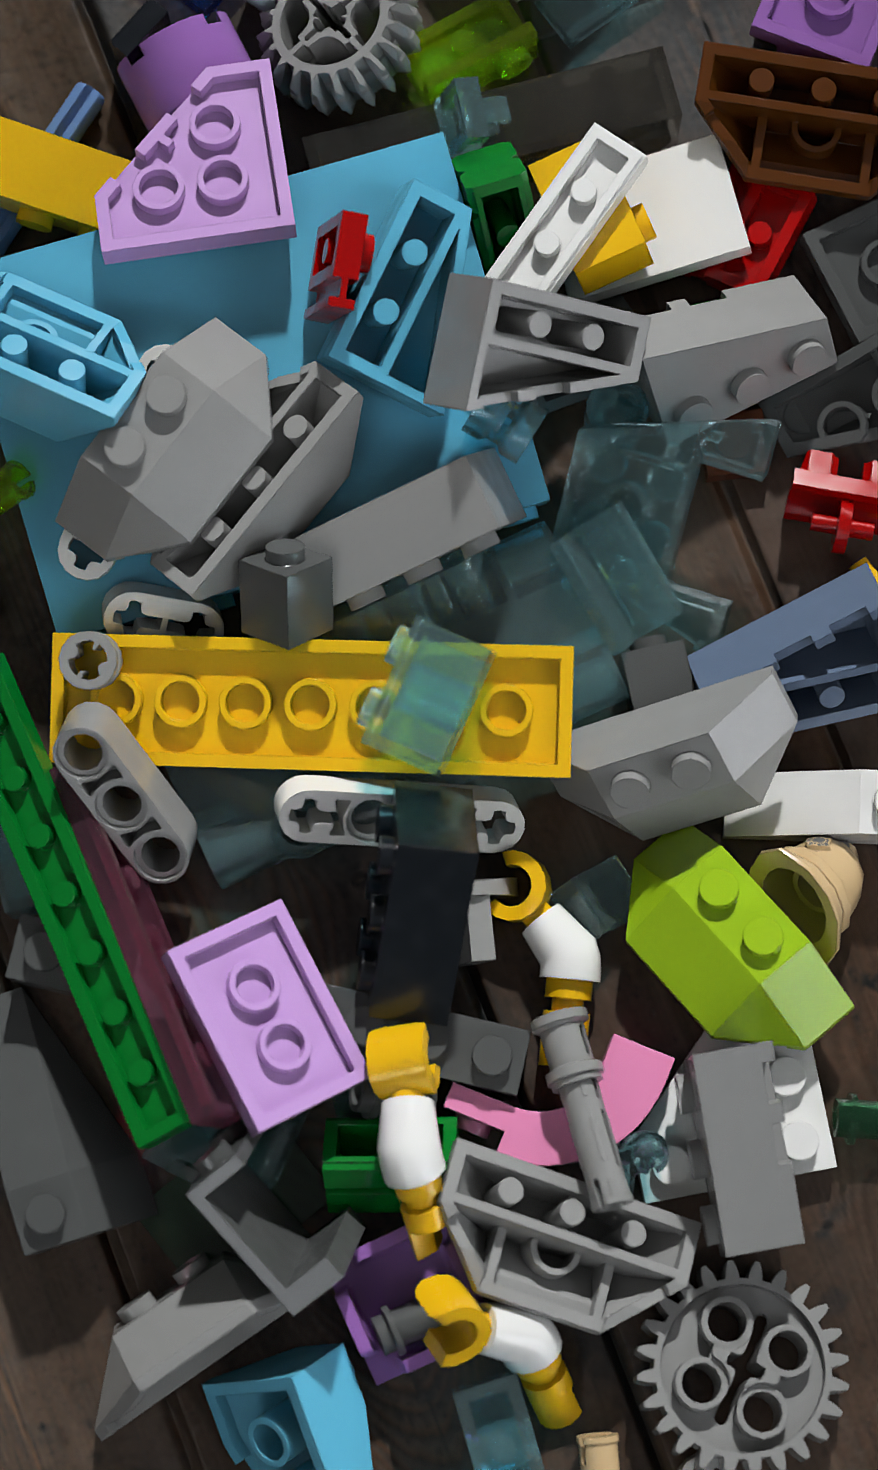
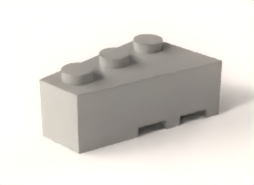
(526, 343)
(732, 350)
(416, 526)
(740, 1150)

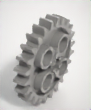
(794, 1395)

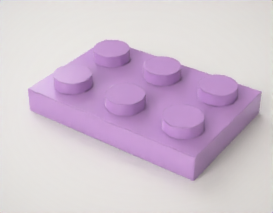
(266, 1017)

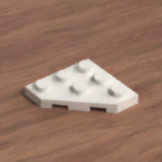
(804, 1129)

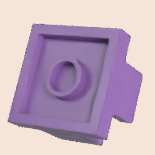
(820, 28)
(388, 1275)

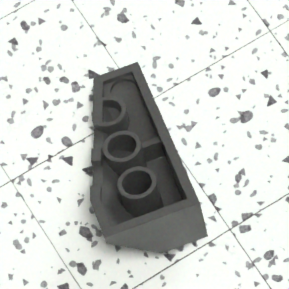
(831, 406)
(60, 1147)

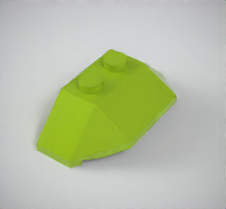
(728, 946)

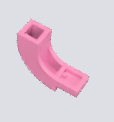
(629, 1090)

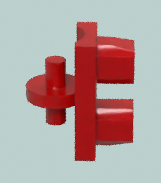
(834, 502)

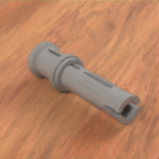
(576, 1079)

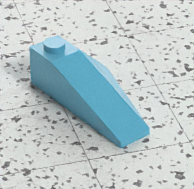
(293, 1411)

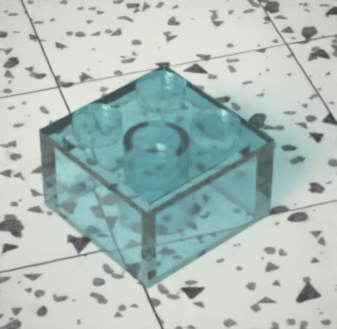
(426, 695)

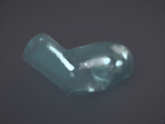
(642, 1152)

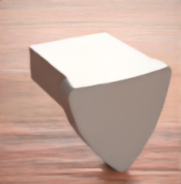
(478, 937)

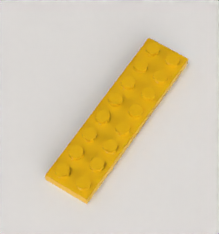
(299, 707)

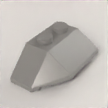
(175, 448)
(285, 490)
(683, 756)
(542, 1249)
(180, 1334)

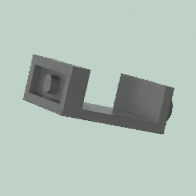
(263, 1230)

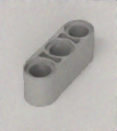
(126, 821)

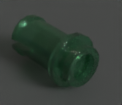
(854, 1119)

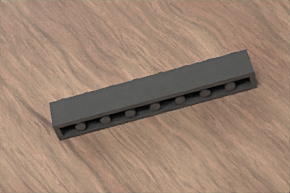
(467, 1050)

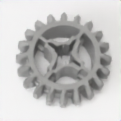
(324, 66)

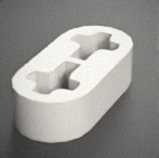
(162, 603)

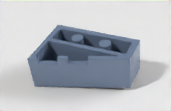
(818, 646)

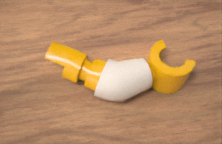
(559, 942)
(408, 1128)
(505, 1333)

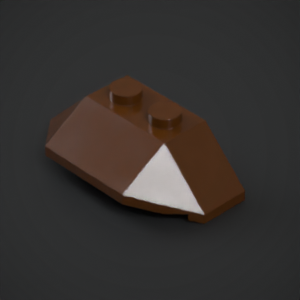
(792, 119)

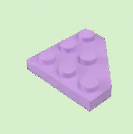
(203, 174)

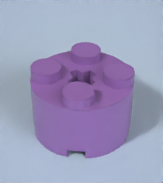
(174, 60)

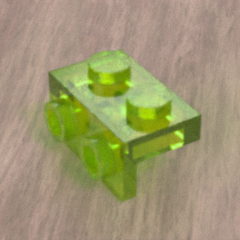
(474, 41)

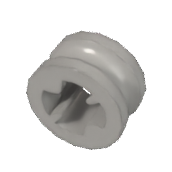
(73, 650)

